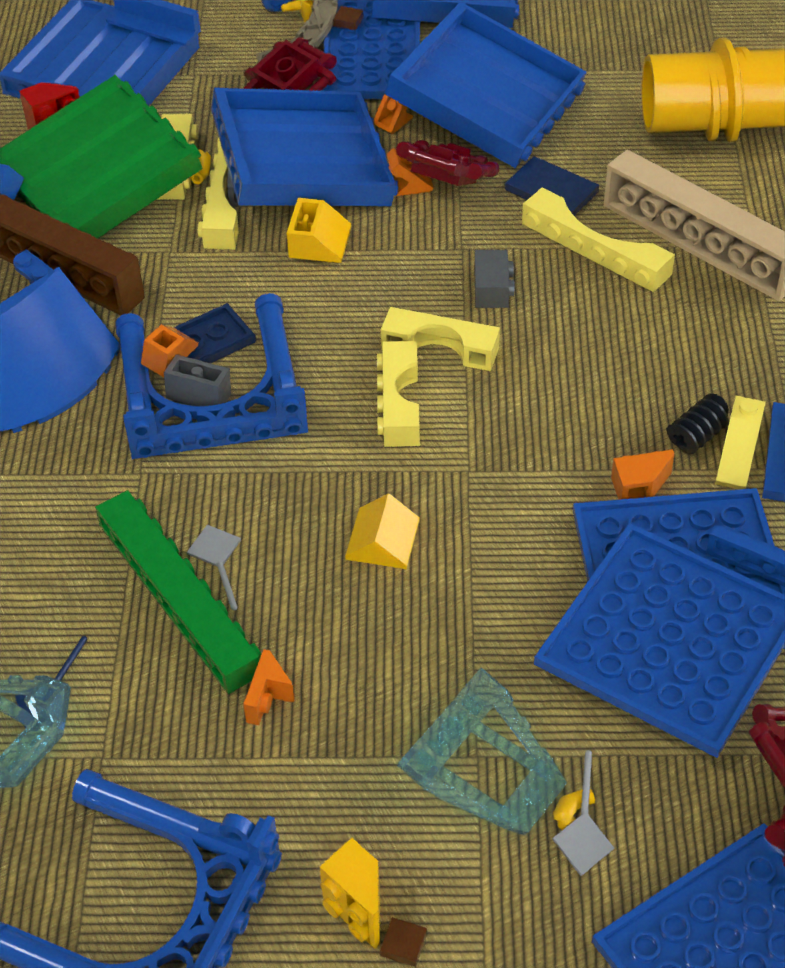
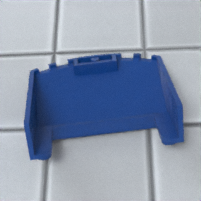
(48, 346)

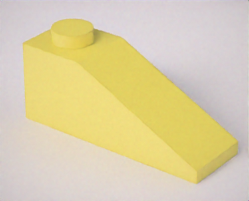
(740, 443)

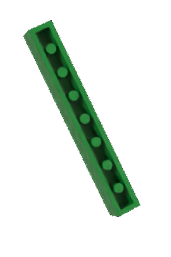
(179, 592)

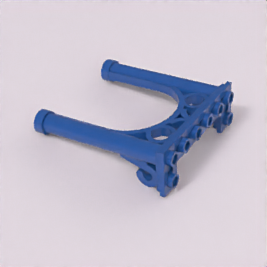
(215, 423)
(234, 840)

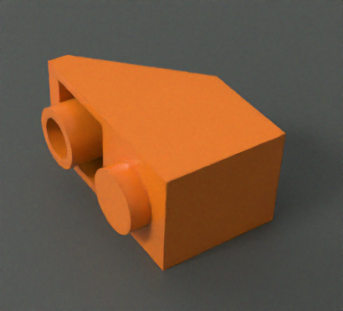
(162, 347)
(641, 474)

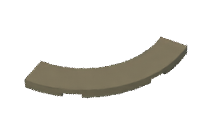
(317, 26)

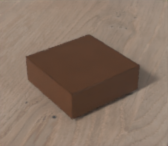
(348, 18)
(403, 942)

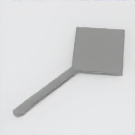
(215, 548)
(582, 839)

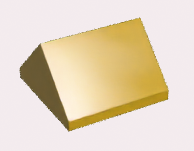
(383, 533)

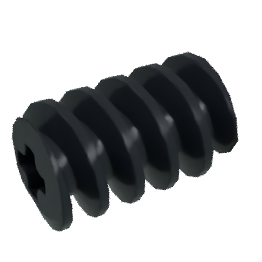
(699, 423)

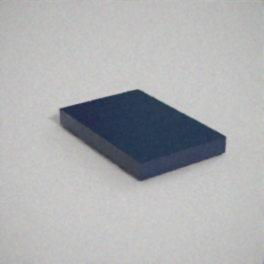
(540, 173)
(218, 334)

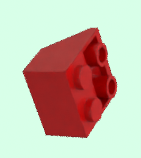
(44, 100)

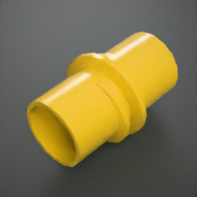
(714, 90)

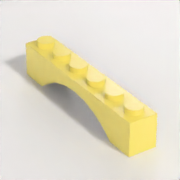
(219, 218)
(639, 262)

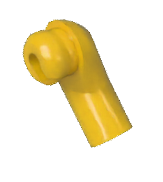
(201, 175)
(568, 806)

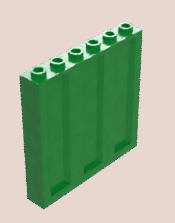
(100, 159)

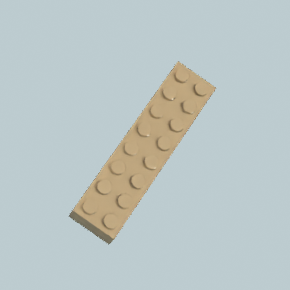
(697, 222)

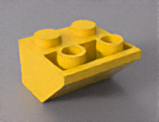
(317, 232)
(353, 890)

